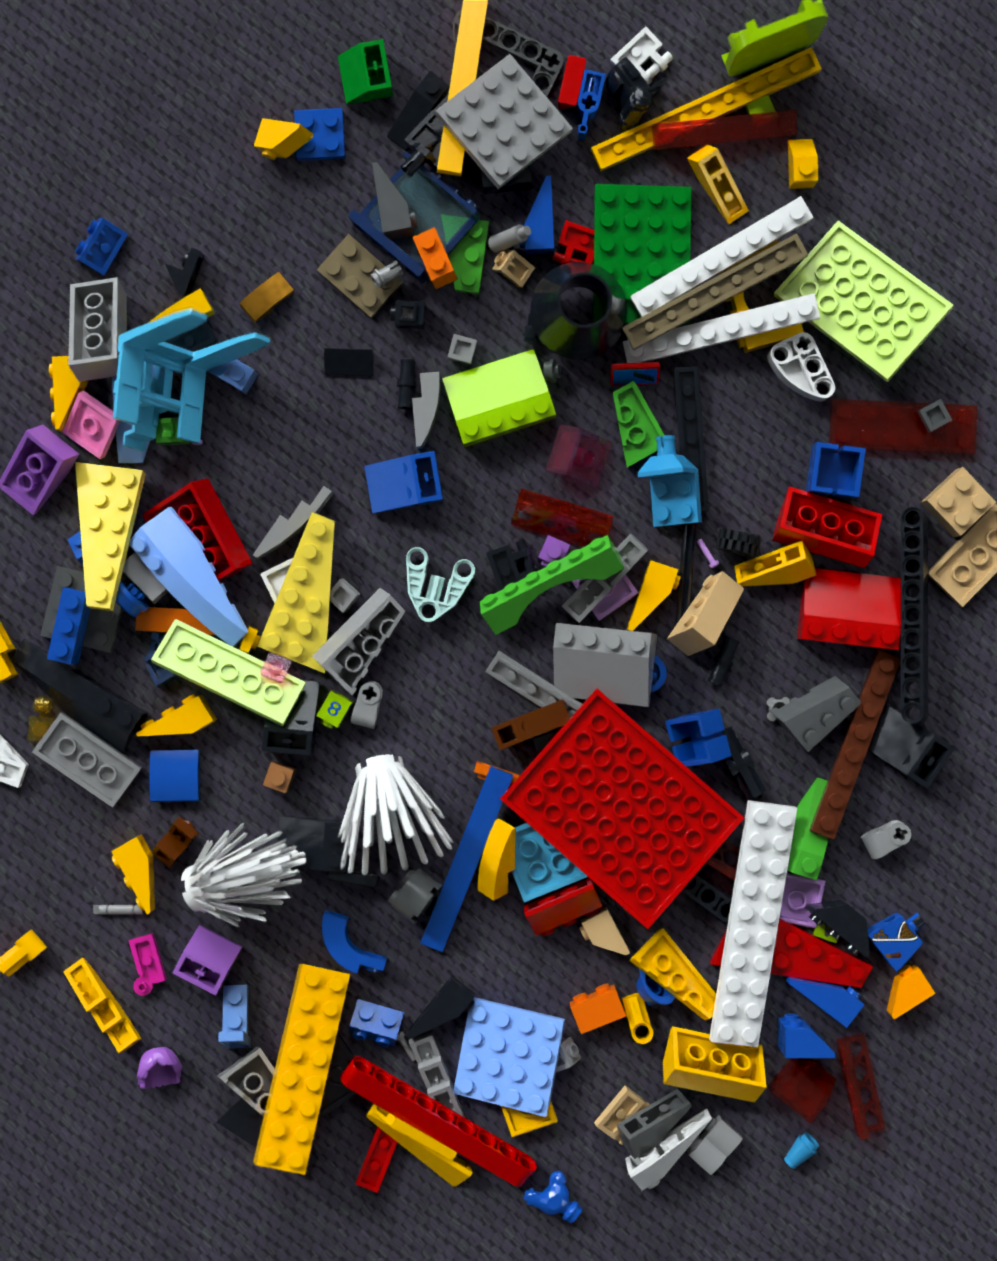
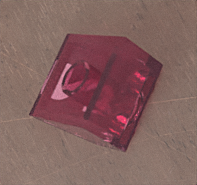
(578, 455)

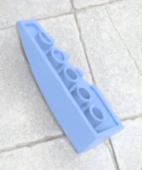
(181, 567)

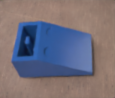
(404, 482)

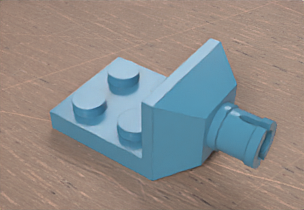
(673, 486)

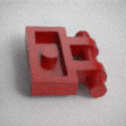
(575, 238)

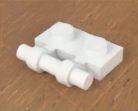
(639, 50)

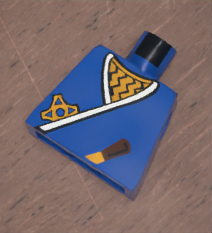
(896, 938)

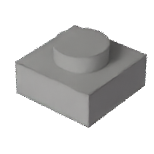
(462, 349)
(343, 595)

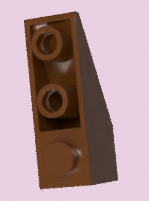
(530, 725)

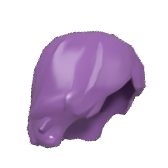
(159, 1068)

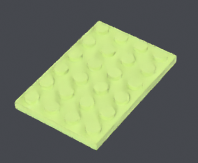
(866, 300)

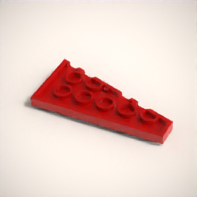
(809, 958)

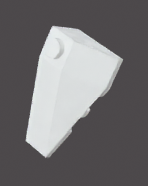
(655, 1163)

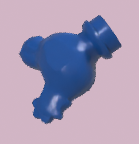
(554, 1198)

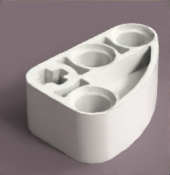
(794, 370)

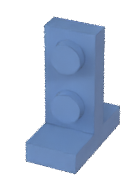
(235, 1017)

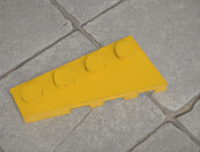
(674, 972)

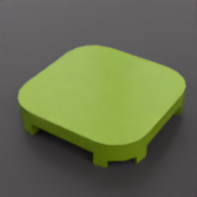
(775, 41)

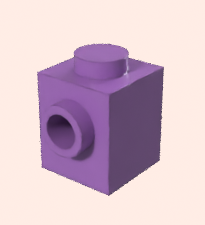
(553, 550)

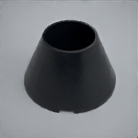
(563, 335)

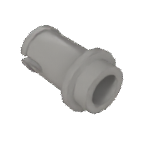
(386, 274)

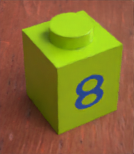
(334, 709)

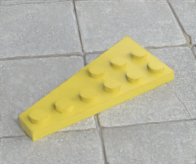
(107, 516)
(301, 610)

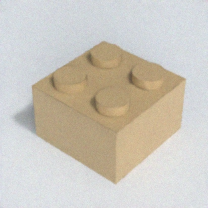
(958, 502)

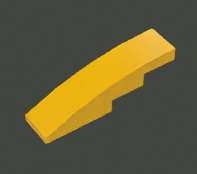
(102, 1005)

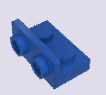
(100, 245)

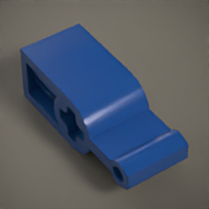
(586, 96)

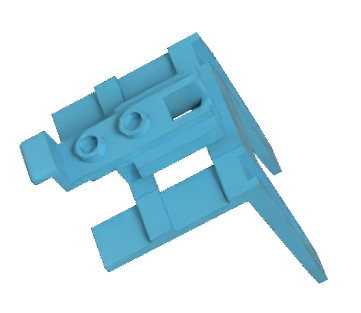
(142, 397)

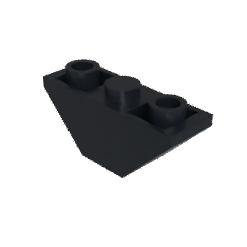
(842, 923)

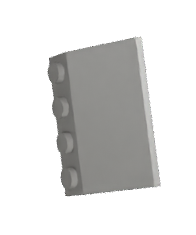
(605, 659)

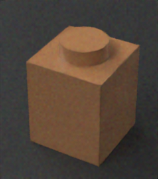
(279, 776)

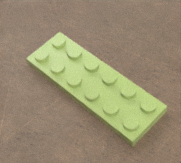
(226, 672)

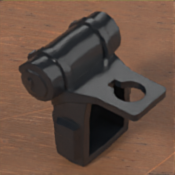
(631, 92)

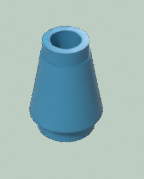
(802, 1149)

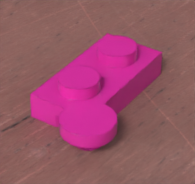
(147, 963)

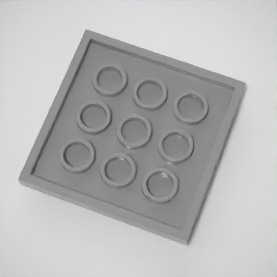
(503, 121)

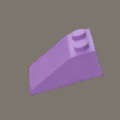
(37, 468)

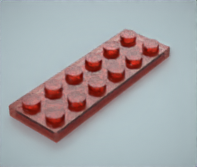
(900, 428)

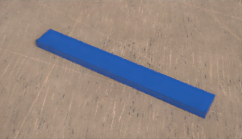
(466, 859)

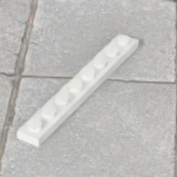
(722, 256)
(726, 329)

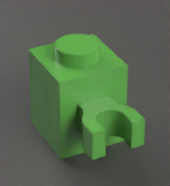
(167, 432)

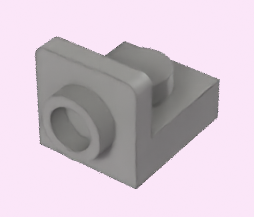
(568, 1054)

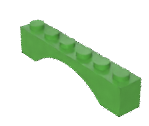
(593, 561)

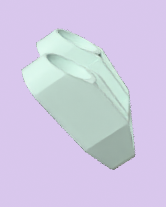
(416, 578)

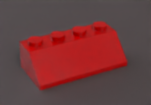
(828, 527)

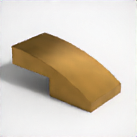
(266, 297)

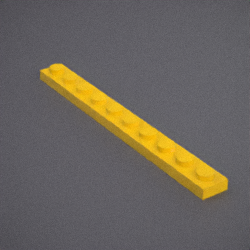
(710, 106)

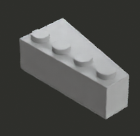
(359, 640)
(251, 1078)

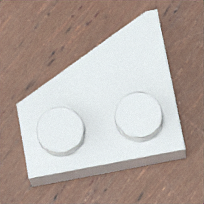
(12, 765)

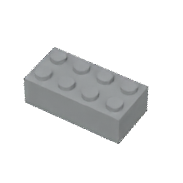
(95, 324)

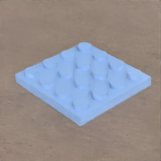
(509, 1056)

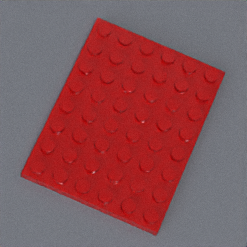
(622, 808)

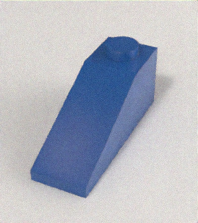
(541, 223)
(832, 998)

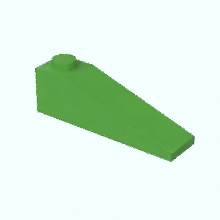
(808, 847)

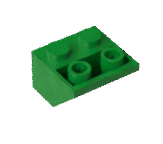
(365, 72)

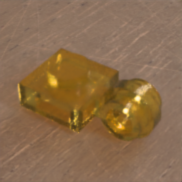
(40, 724)

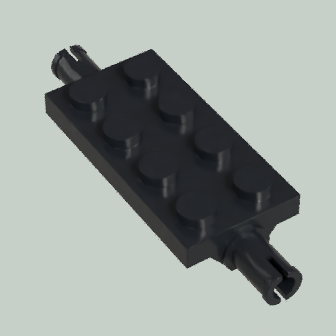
(425, 142)

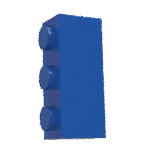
(69, 627)

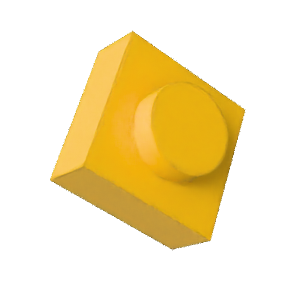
(250, 640)

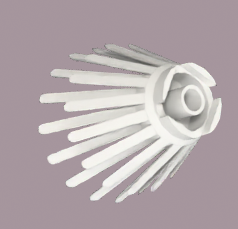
(383, 788)

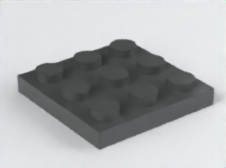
(101, 625)

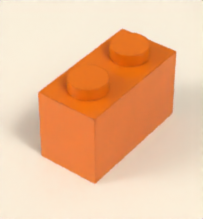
(435, 258)
(597, 1008)

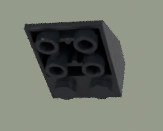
(299, 730)
(909, 748)

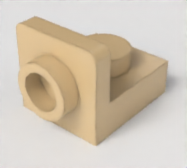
(513, 267)

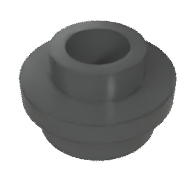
(551, 371)

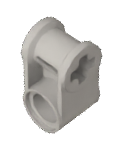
(366, 709)
(883, 839)

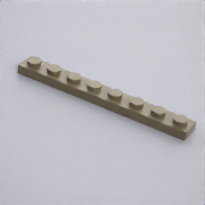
(715, 291)

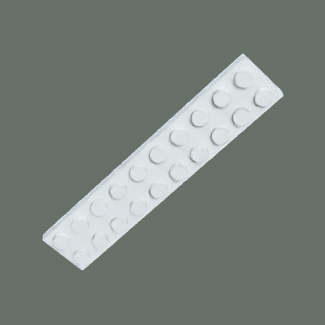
(753, 923)

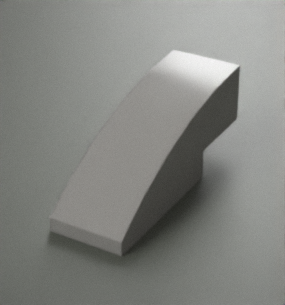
(426, 407)

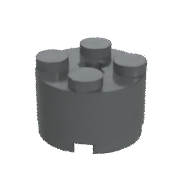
(415, 895)

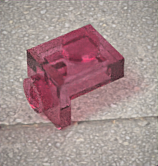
(276, 667)

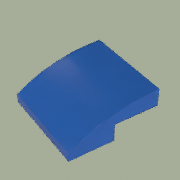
(174, 776)

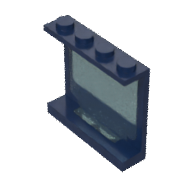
(434, 206)

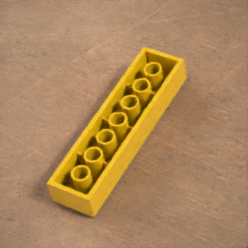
(301, 1069)

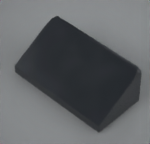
(348, 361)

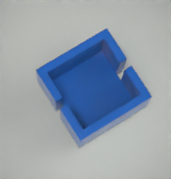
(835, 472)
(706, 741)

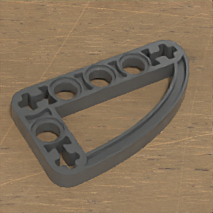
(517, 51)

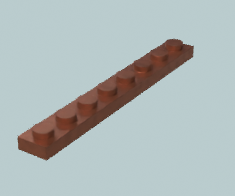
(855, 745)

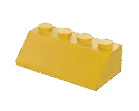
(713, 1067)

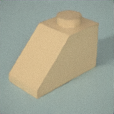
(603, 932)

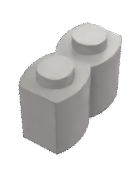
(714, 1144)

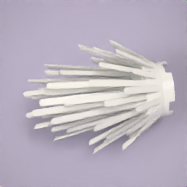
(240, 876)

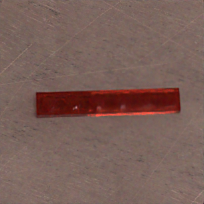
(724, 129)

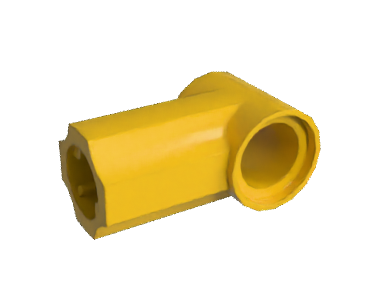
(25, 950)
(637, 1016)

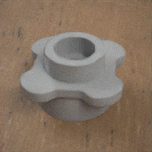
(772, 703)

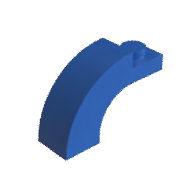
(343, 950)

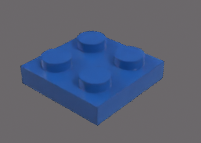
(327, 132)

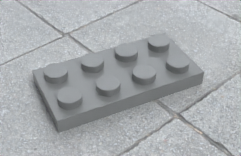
(86, 759)

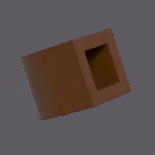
(175, 842)

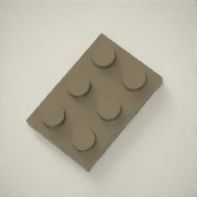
(350, 272)

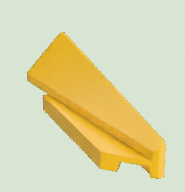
(425, 1148)

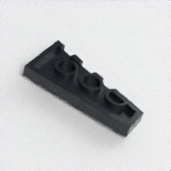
(247, 1123)

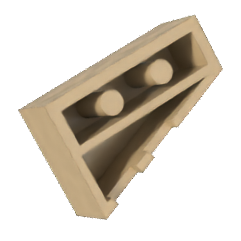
(706, 615)

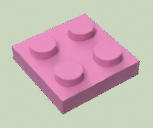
(91, 425)

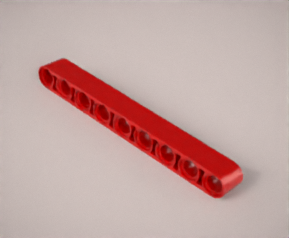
(438, 1121)

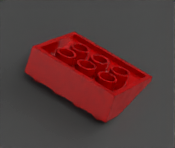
(208, 520)
(851, 609)

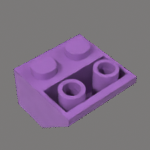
(207, 960)

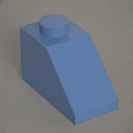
(235, 374)

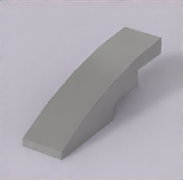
(286, 529)
(594, 590)
(434, 1071)

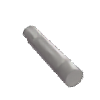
(116, 909)

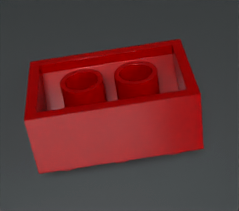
(563, 907)

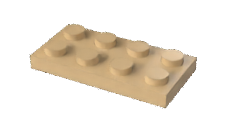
(969, 561)

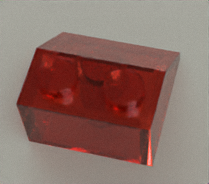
(803, 1086)

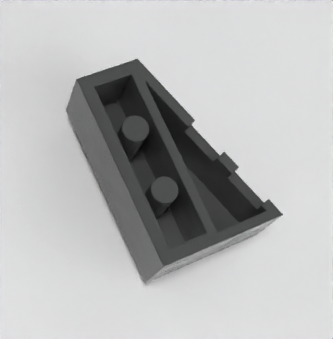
(817, 713)

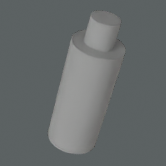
(509, 238)

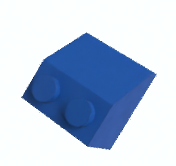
(800, 1040)

